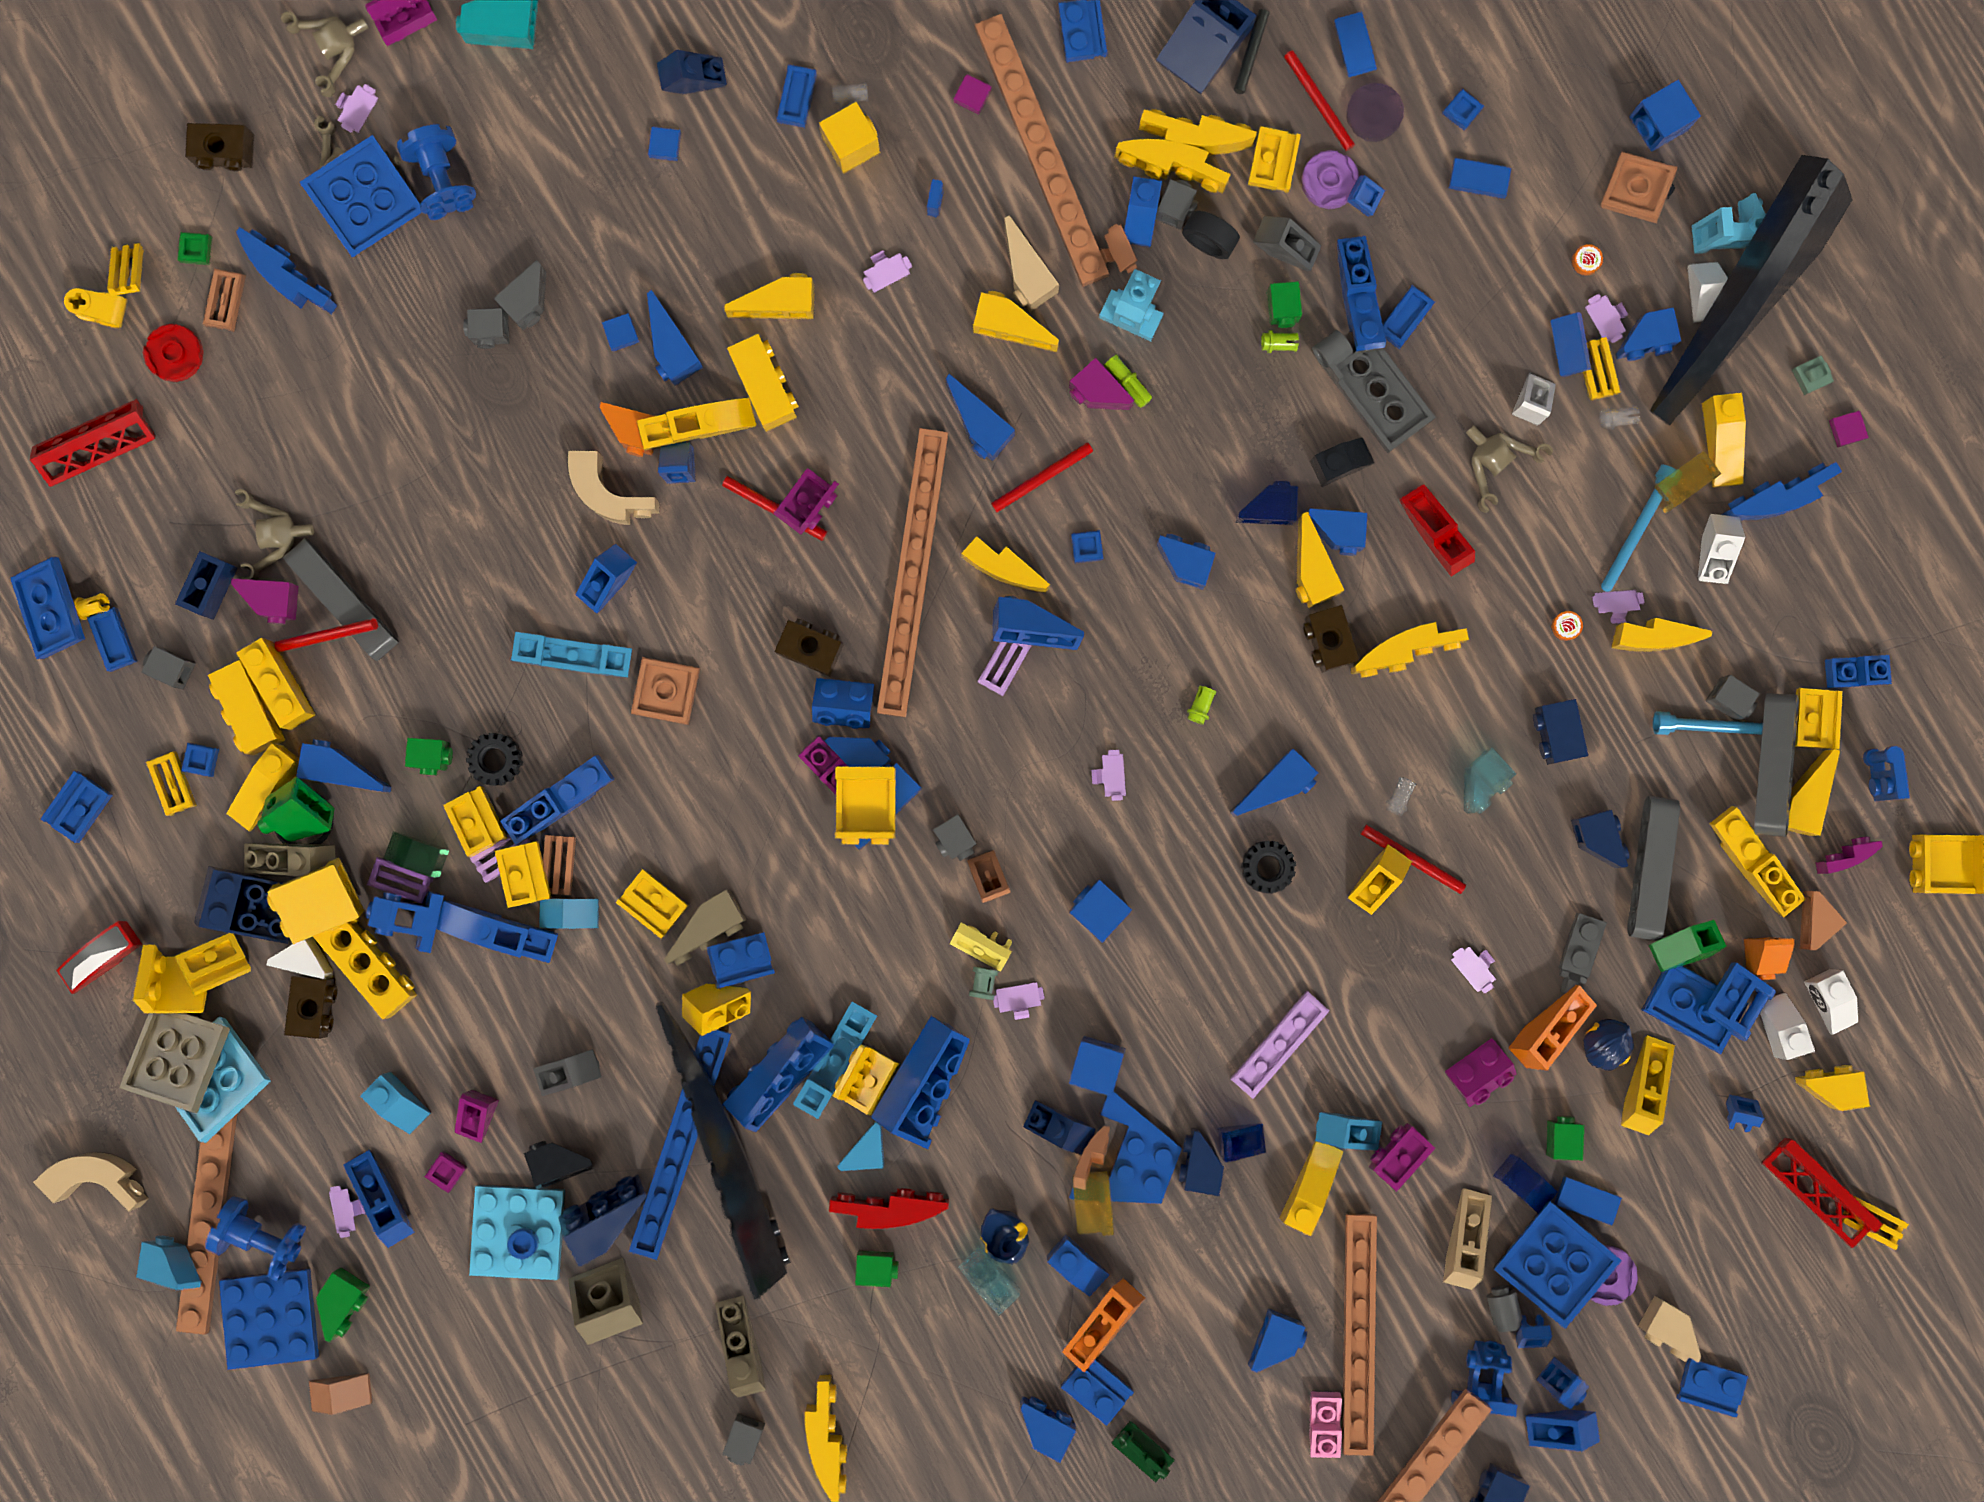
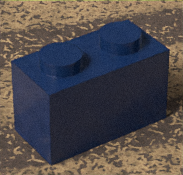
(206, 585)
(1560, 732)

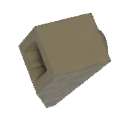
(286, 858)
(710, 920)
(739, 1347)

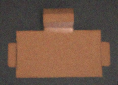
(1119, 249)

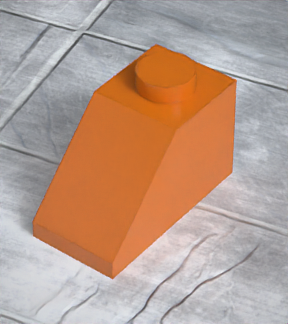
(624, 425)
(1768, 956)

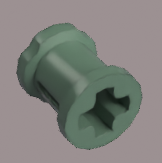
(983, 983)

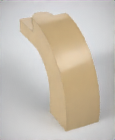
(587, 480)
(100, 1168)

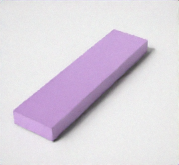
(1279, 1044)

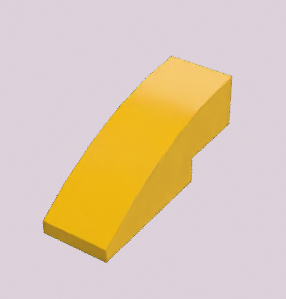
(1003, 567)
(1657, 635)

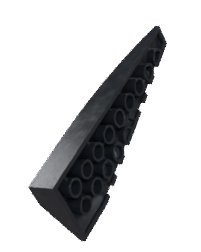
(1775, 258)
(730, 1169)

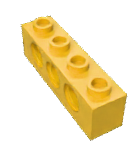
(366, 980)

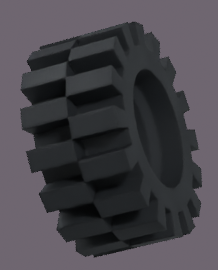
(478, 752)
(1286, 864)

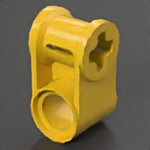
(99, 307)

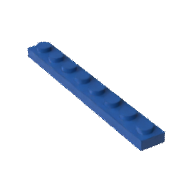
(675, 1156)

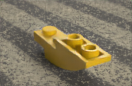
(1210, 135)
(1162, 156)
(696, 422)
(1398, 650)
(1756, 863)
(826, 1449)

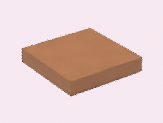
(1639, 187)
(665, 691)

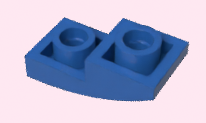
(1355, 44)
(1858, 671)

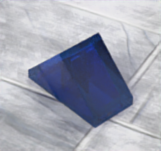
(1241, 1141)

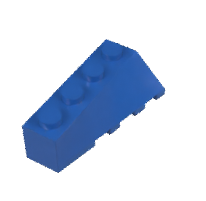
(778, 1074)
(922, 1083)

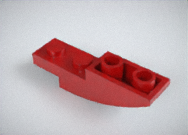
(902, 1210)

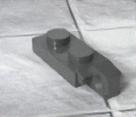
(1580, 950)

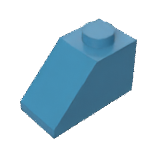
(395, 1102)
(1348, 1131)
(167, 1264)

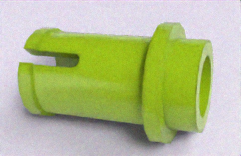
(1278, 341)
(1201, 705)

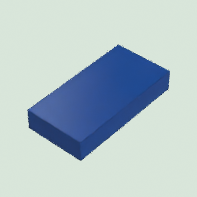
(796, 96)
(1479, 178)
(1406, 316)
(1570, 344)
(112, 639)
(1588, 1200)

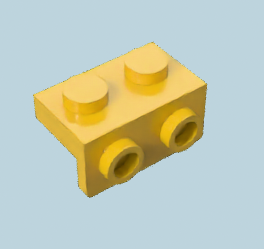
(865, 1078)

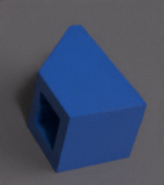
(1651, 333)
(1186, 562)
(1048, 1430)

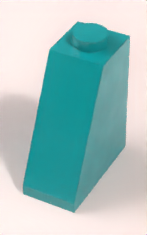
(498, 23)

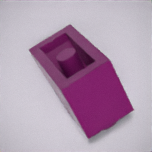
(1099, 389)
(269, 598)

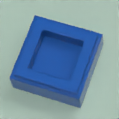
(1463, 109)
(664, 143)
(1365, 195)
(935, 198)
(620, 332)
(1087, 546)
(200, 760)

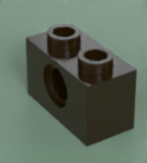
(204, 139)
(1334, 622)
(791, 646)
(298, 1018)

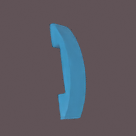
(571, 655)
(822, 1080)

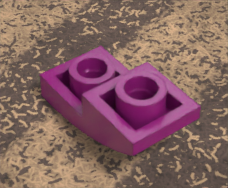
(822, 761)
(1852, 855)

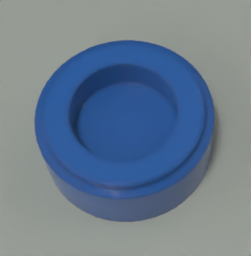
(522, 1243)

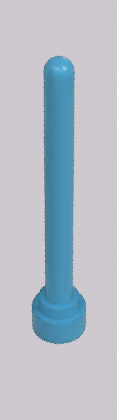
(1636, 532)
(1665, 723)

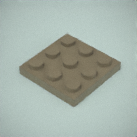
(175, 1059)

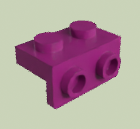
(399, 17)
(805, 501)
(1481, 1073)
(1401, 1156)

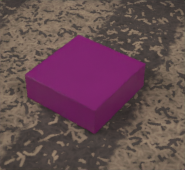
(972, 94)
(1848, 429)
(445, 1172)

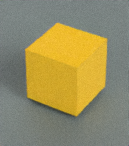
(850, 137)

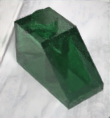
(416, 855)

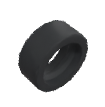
(1211, 234)

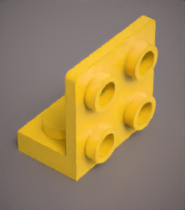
(162, 985)

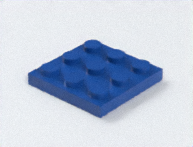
(362, 196)
(1557, 1264)
(268, 1319)

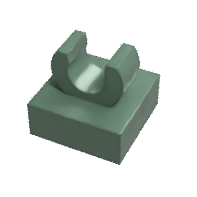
(1813, 375)

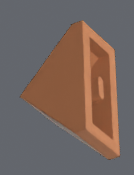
(988, 876)
(1818, 921)
(340, 1393)

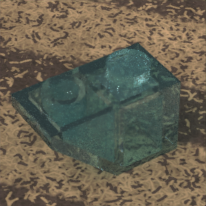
(1485, 778)
(990, 1280)

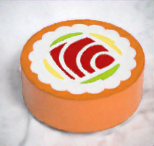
(1587, 259)
(1567, 625)

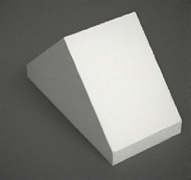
(1705, 285)
(1535, 400)
(303, 958)

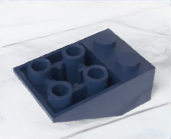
(1206, 40)
(238, 905)
(598, 1222)

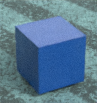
(1664, 115)
(1099, 910)
(1097, 1066)

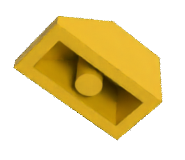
(1380, 879)

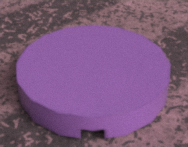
(1329, 179)
(1620, 1282)

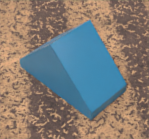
(569, 913)
(867, 1152)

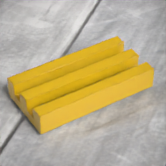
(120, 272)
(1609, 368)
(182, 781)
(1895, 1233)

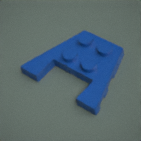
(1144, 1157)

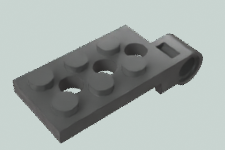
(1336, 358)

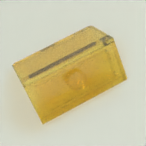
(1687, 480)
(1094, 1205)

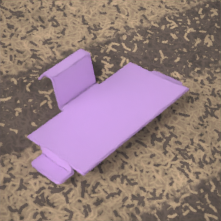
(356, 107)
(886, 270)
(1607, 317)
(1618, 603)
(1111, 775)
(1475, 968)
(1018, 999)
(344, 1210)

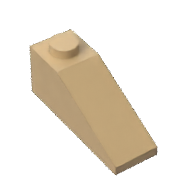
(1030, 276)
(1468, 1240)

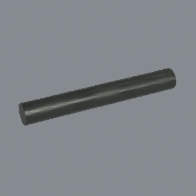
(1251, 51)

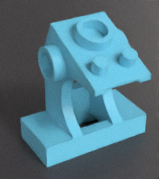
(1726, 232)
(1133, 306)

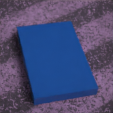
(47, 608)
(1679, 1003)

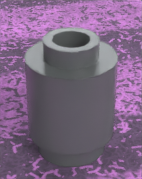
(1504, 1308)

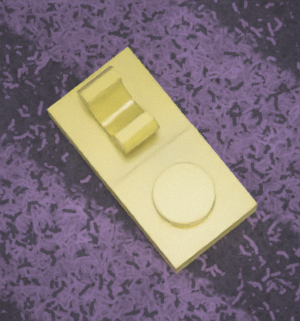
(984, 949)

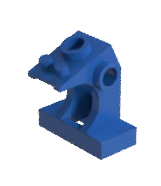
(383, 913)
(1485, 1356)

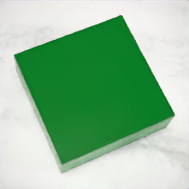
(194, 248)

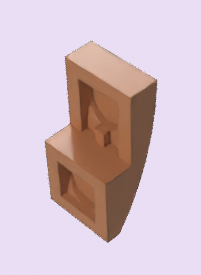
(1093, 1153)

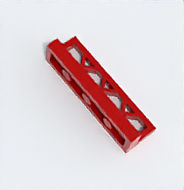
(87, 433)
(1829, 1185)

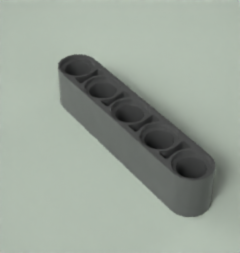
(339, 597)
(1776, 764)
(1653, 868)

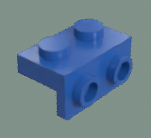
(842, 703)

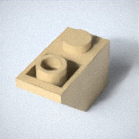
(1673, 1327)

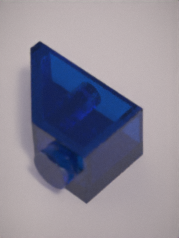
(1272, 506)
(1525, 1183)

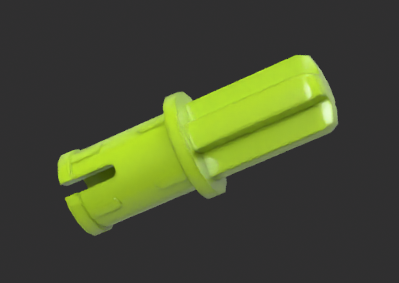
(1128, 381)

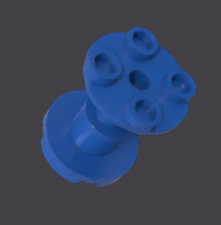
(429, 148)
(246, 1233)

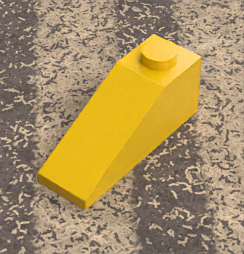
(782, 298)
(1007, 321)
(1726, 437)
(1315, 570)
(268, 774)
(1812, 795)
(1648, 1087)
(1312, 1188)

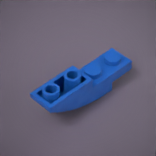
(281, 272)
(1359, 293)
(1780, 498)
(557, 800)
(496, 932)

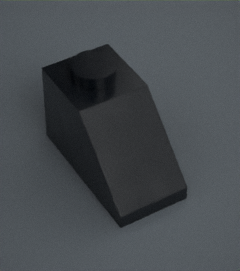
(1341, 461)
(553, 1164)

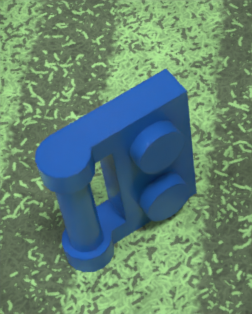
(1890, 783)
(1732, 996)

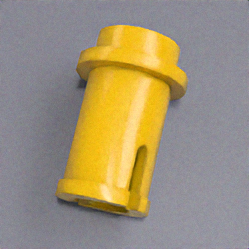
(91, 605)

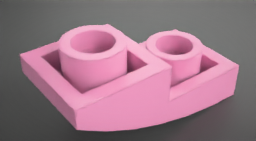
(1325, 1424)

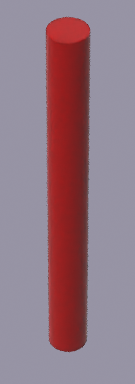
(1319, 100)
(1041, 477)
(765, 503)
(326, 635)
(1417, 861)

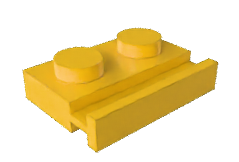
(1274, 159)
(1818, 718)
(475, 821)
(522, 874)
(652, 903)
(213, 963)

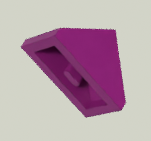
(474, 1115)

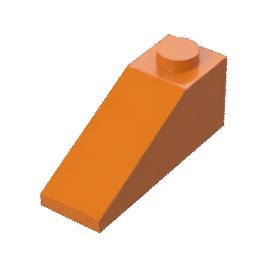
(1552, 1030)
(1103, 1324)

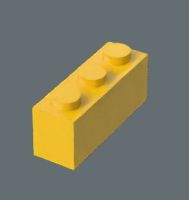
(763, 382)
(276, 684)
(244, 709)

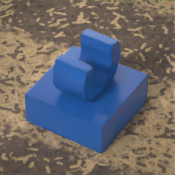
(1743, 1111)
(1533, 1336)

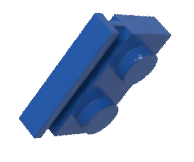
(1082, 30)
(76, 807)
(740, 960)
(1712, 1387)
(1098, 1390)

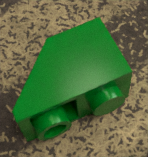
(1688, 946)
(338, 1301)

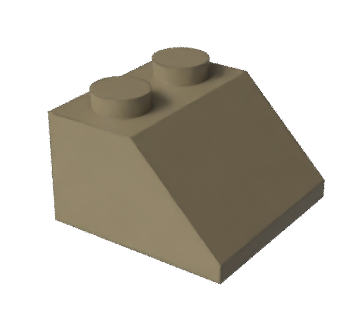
(604, 1301)

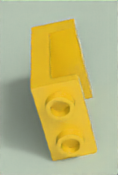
(865, 804)
(1947, 864)
(315, 902)

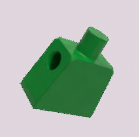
(296, 812)

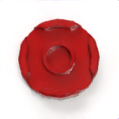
(173, 353)

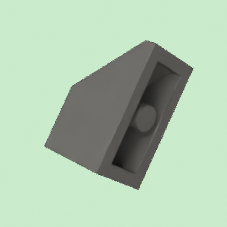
(1287, 242)
(525, 296)
(567, 1072)

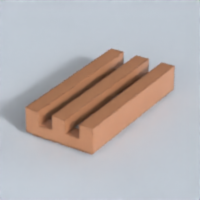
(224, 301)
(557, 864)

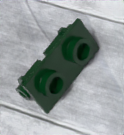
(1143, 1452)

